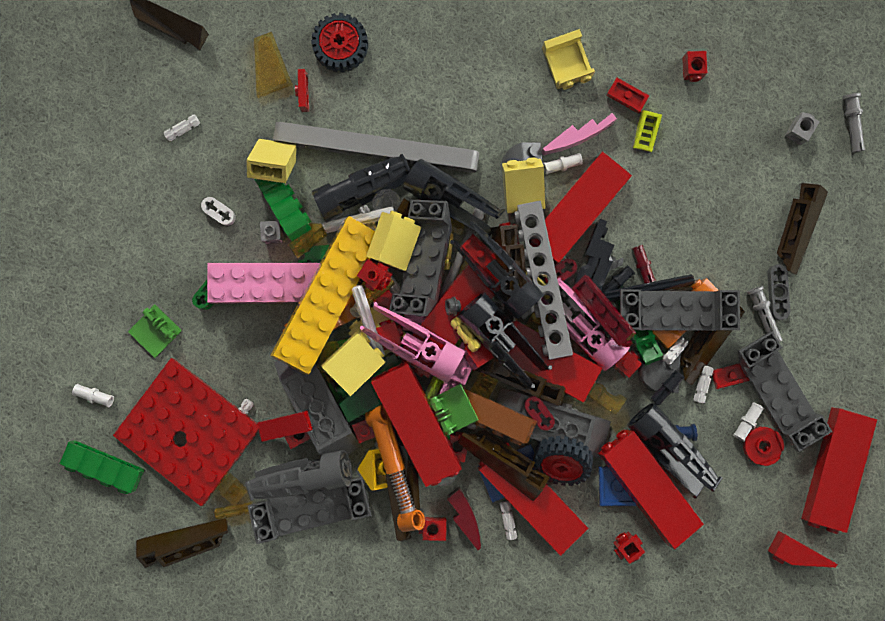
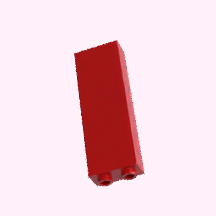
(583, 204)
(465, 289)
(571, 371)
(416, 424)
(839, 470)
(650, 488)
(546, 514)

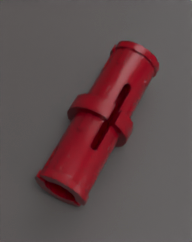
(643, 264)

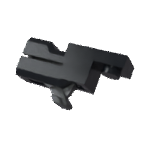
(599, 257)

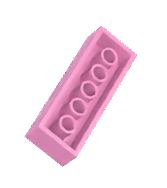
(258, 282)

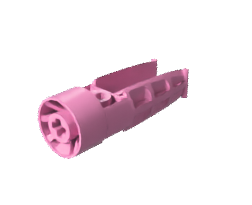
(607, 350)
(444, 361)

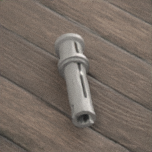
(854, 113)
(763, 304)

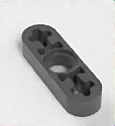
(785, 287)

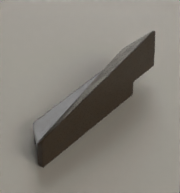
(506, 238)

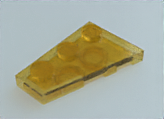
(269, 66)

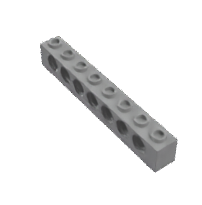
(534, 212)

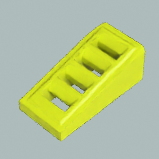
(651, 115)

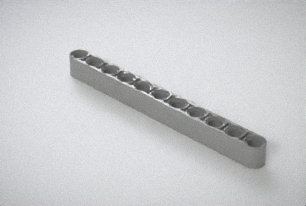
(376, 146)

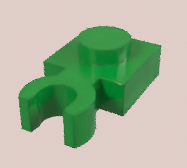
(315, 255)

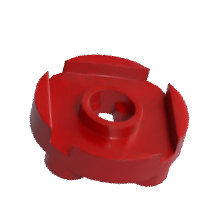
(772, 451)

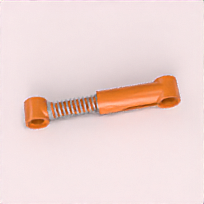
(410, 518)

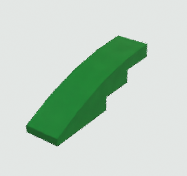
(645, 344)

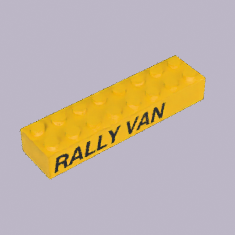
(324, 297)

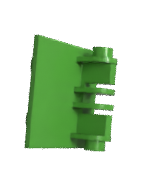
(154, 330)
(453, 409)

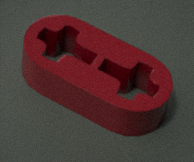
(560, 266)
(542, 409)

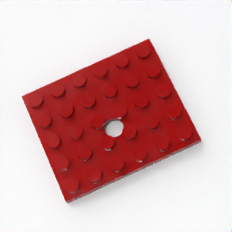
(212, 425)

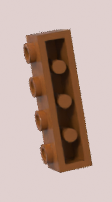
(501, 419)

